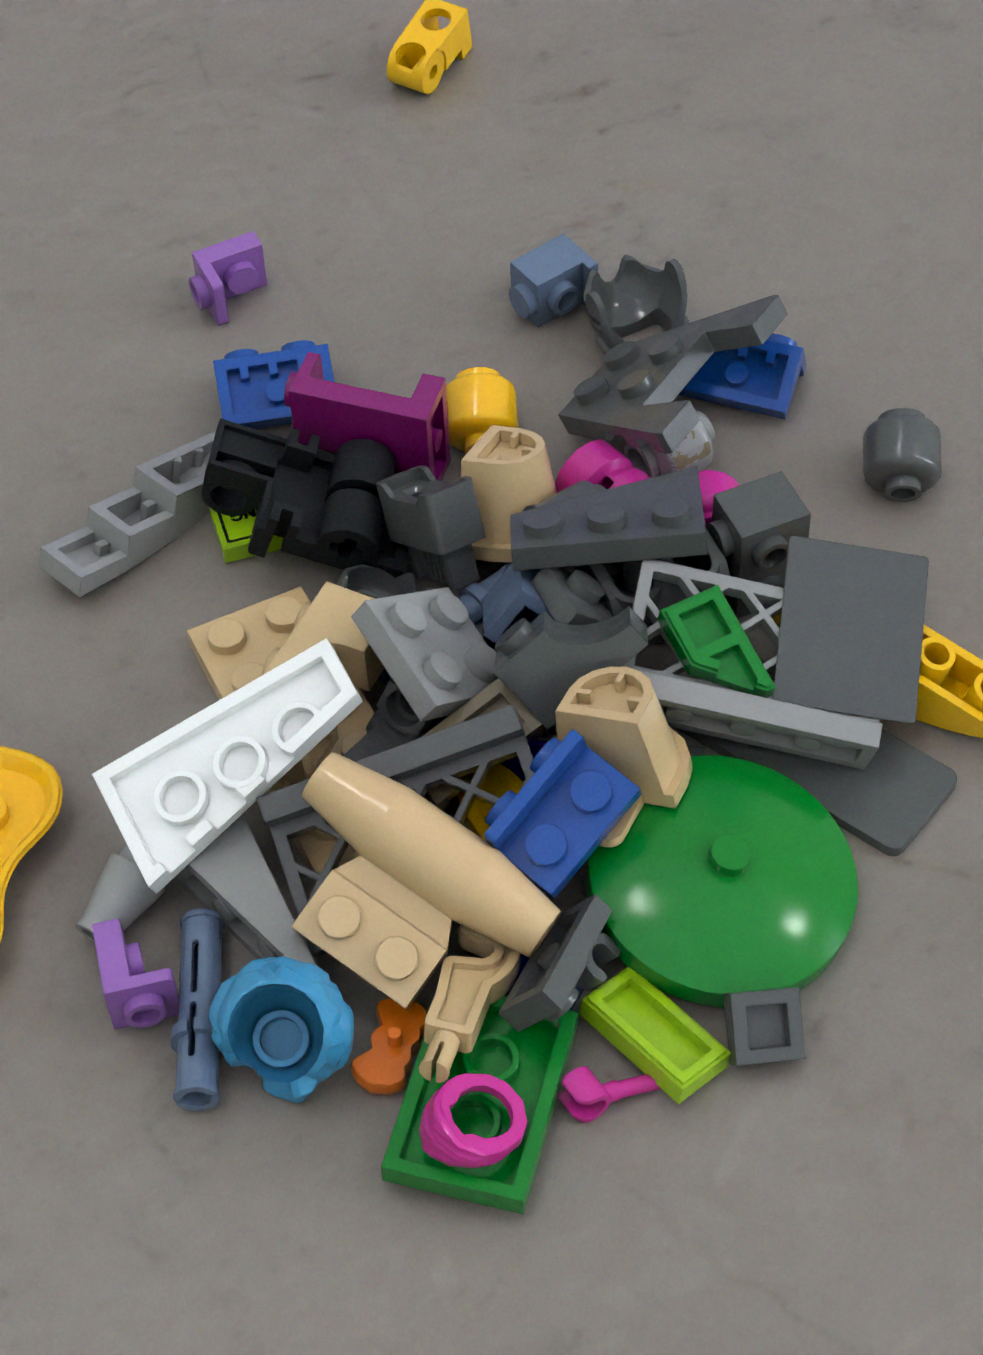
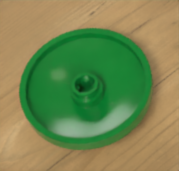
(728, 887)

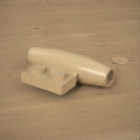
(414, 876)

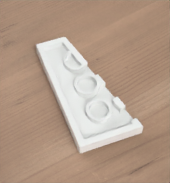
(213, 766)

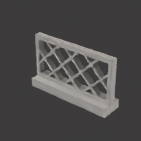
(739, 716)

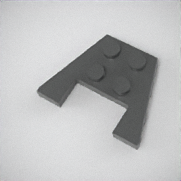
(641, 378)

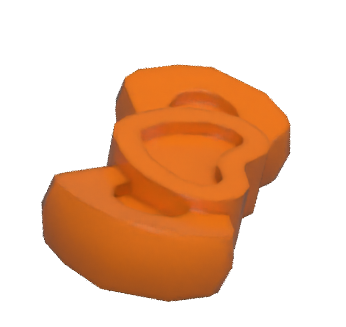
(393, 1045)

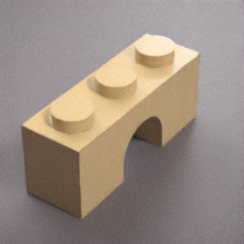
(331, 619)

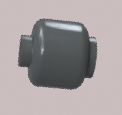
(902, 454)

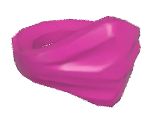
(446, 1142)

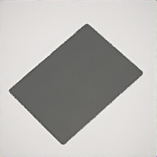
(851, 629)

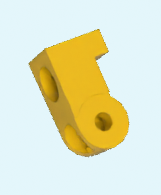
(426, 50)

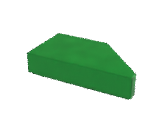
(714, 643)

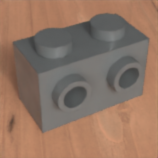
(755, 528)

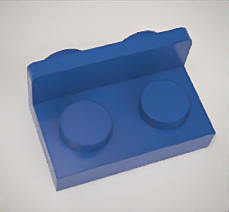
(751, 377)
(254, 383)
(560, 812)

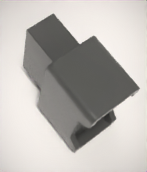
(435, 524)

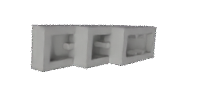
(134, 521)

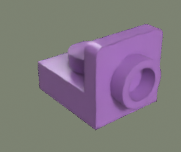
(226, 272)
(130, 992)

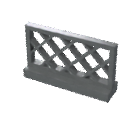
(416, 764)

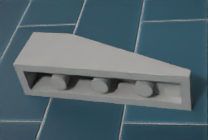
(240, 886)

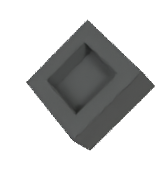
(764, 1026)

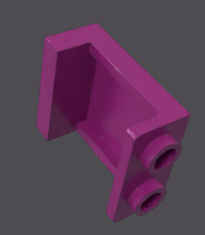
(409, 427)

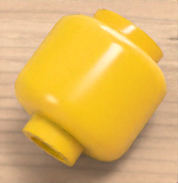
(477, 401)

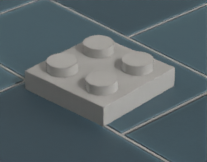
(428, 649)

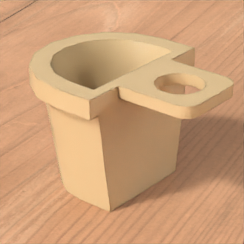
(507, 474)
(628, 729)

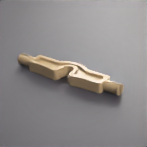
(463, 999)

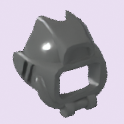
(635, 300)

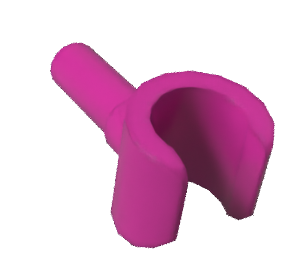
(589, 1098)

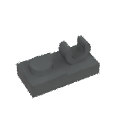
(561, 963)

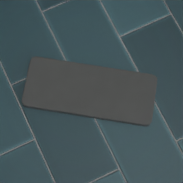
(878, 804)

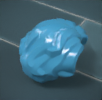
(283, 1024)

